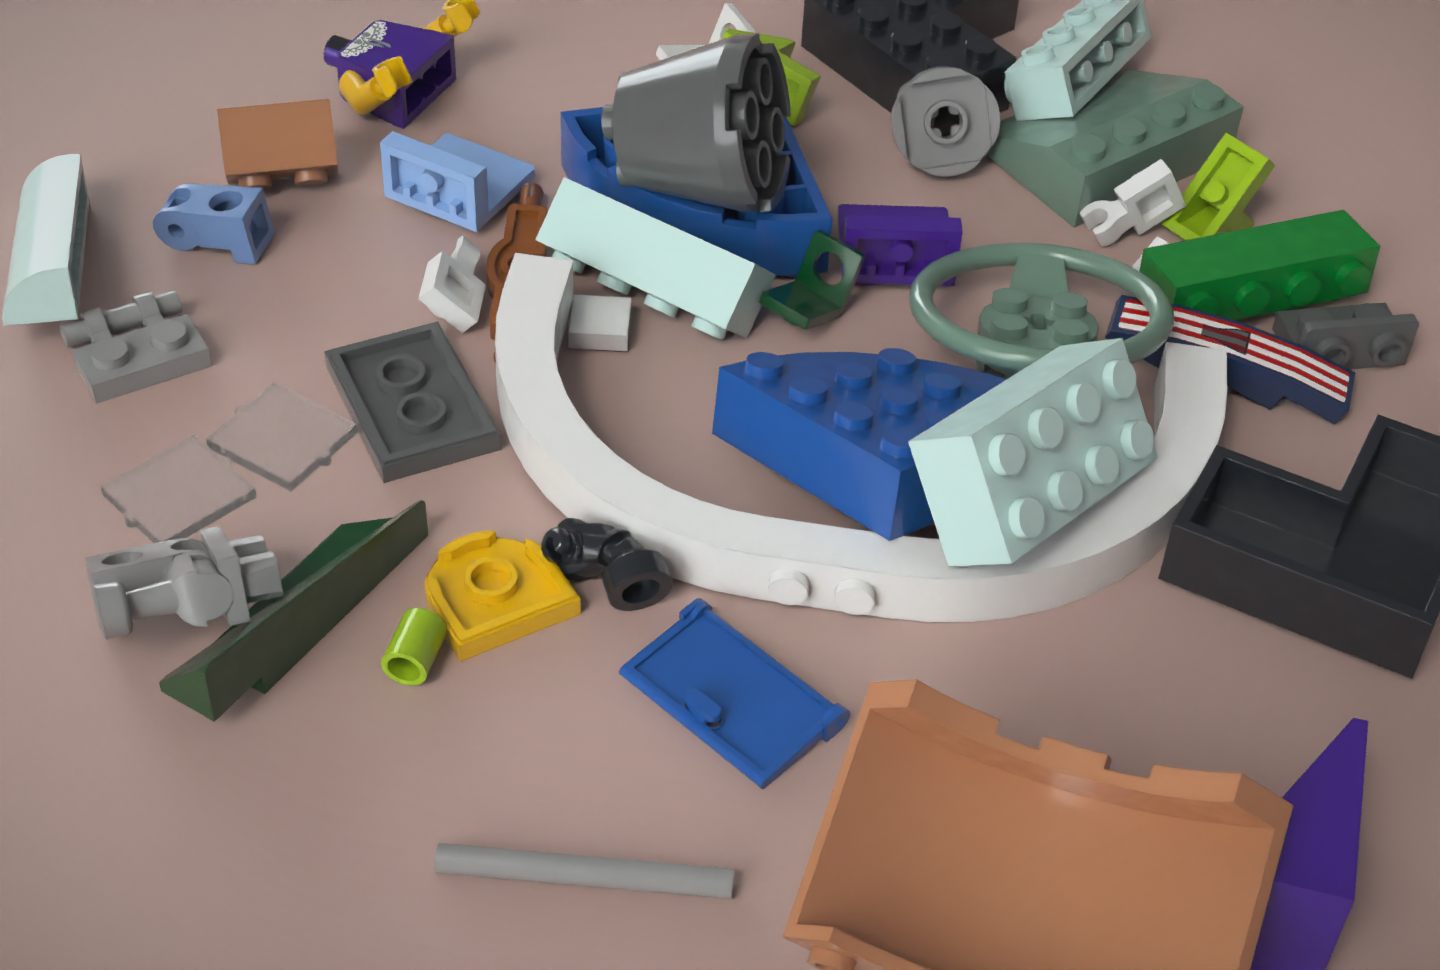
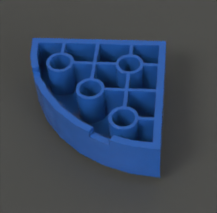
(767, 238)
(845, 425)

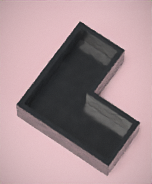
(891, 41)
(1321, 560)

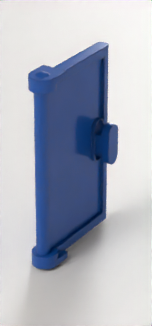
(715, 674)

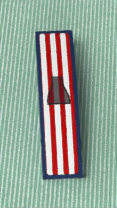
(1257, 361)

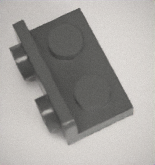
(1351, 334)

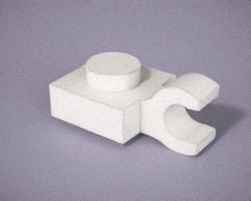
(1141, 204)
(451, 287)

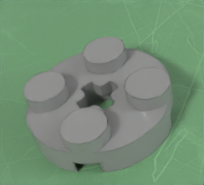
(969, 139)

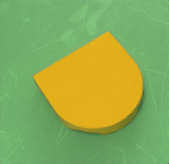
(496, 592)

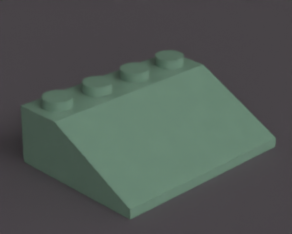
(1114, 137)

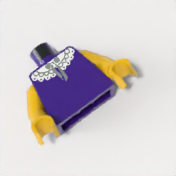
(399, 67)

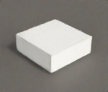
(599, 323)

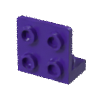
(898, 240)

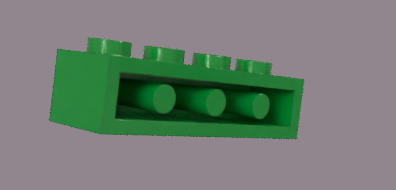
(1266, 266)

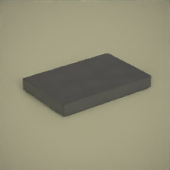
(412, 401)

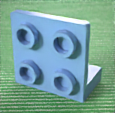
(451, 177)

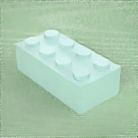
(1033, 452)

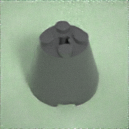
(705, 125)

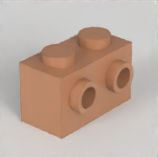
(278, 143)

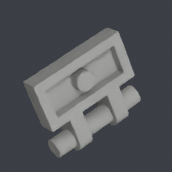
(139, 357)

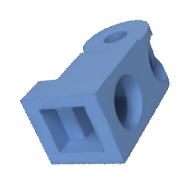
(216, 218)

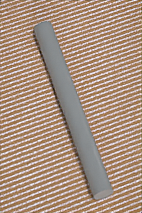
(584, 870)

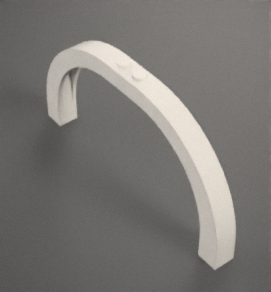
(826, 563)

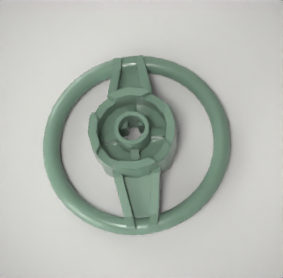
(1037, 308)

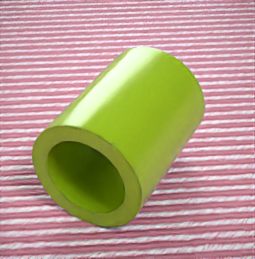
(414, 646)

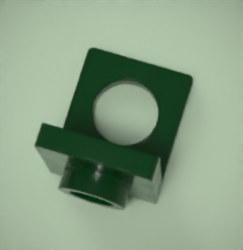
(809, 298)

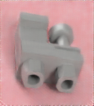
(182, 579)

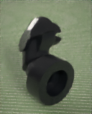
(630, 573)

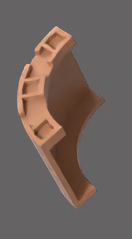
(1027, 857)

